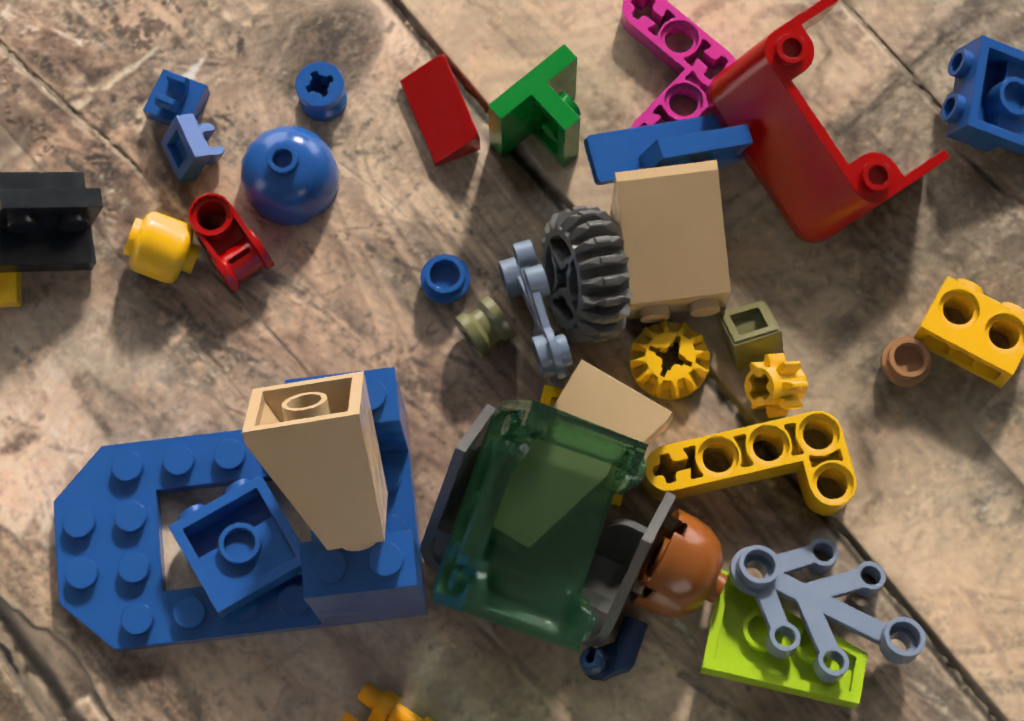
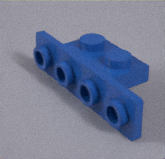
(665, 145)

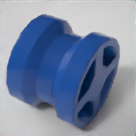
(323, 103)

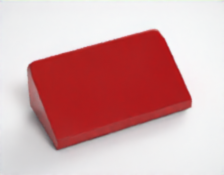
(440, 111)

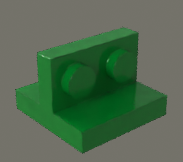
(540, 106)

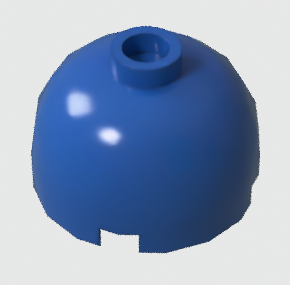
(289, 175)

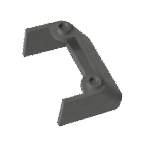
(617, 558)

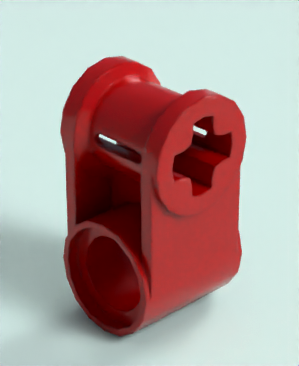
(232, 247)

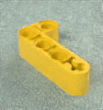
(746, 467)

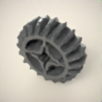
(586, 274)

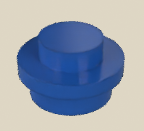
(445, 279)

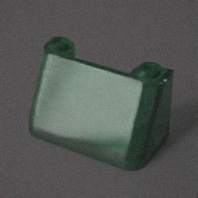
(535, 520)

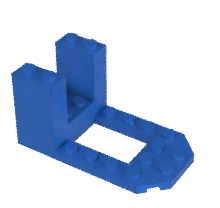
(115, 551)

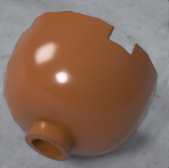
(681, 569)

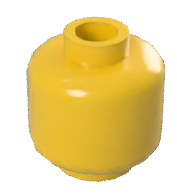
(161, 247)

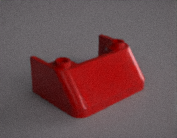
(791, 147)

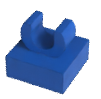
(175, 96)
(187, 147)

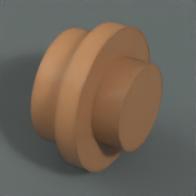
(906, 361)

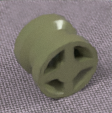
(484, 327)

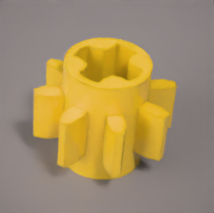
(775, 385)

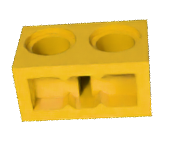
(970, 343)

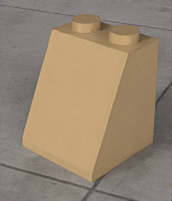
(673, 240)
(323, 456)

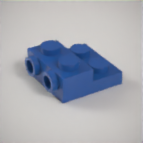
(986, 96)
(238, 544)

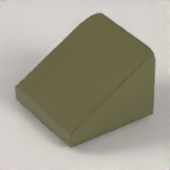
(750, 333)

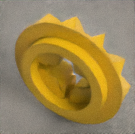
(679, 380)

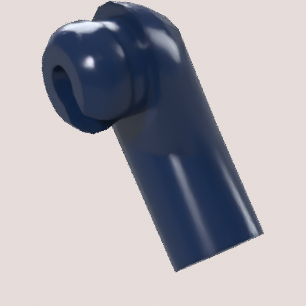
(616, 657)

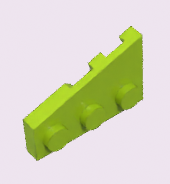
(738, 653)

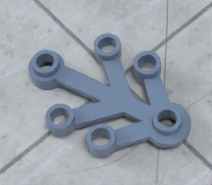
(527, 278)
(817, 603)

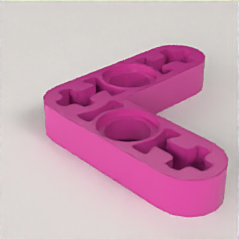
(691, 79)

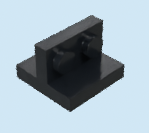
(47, 221)

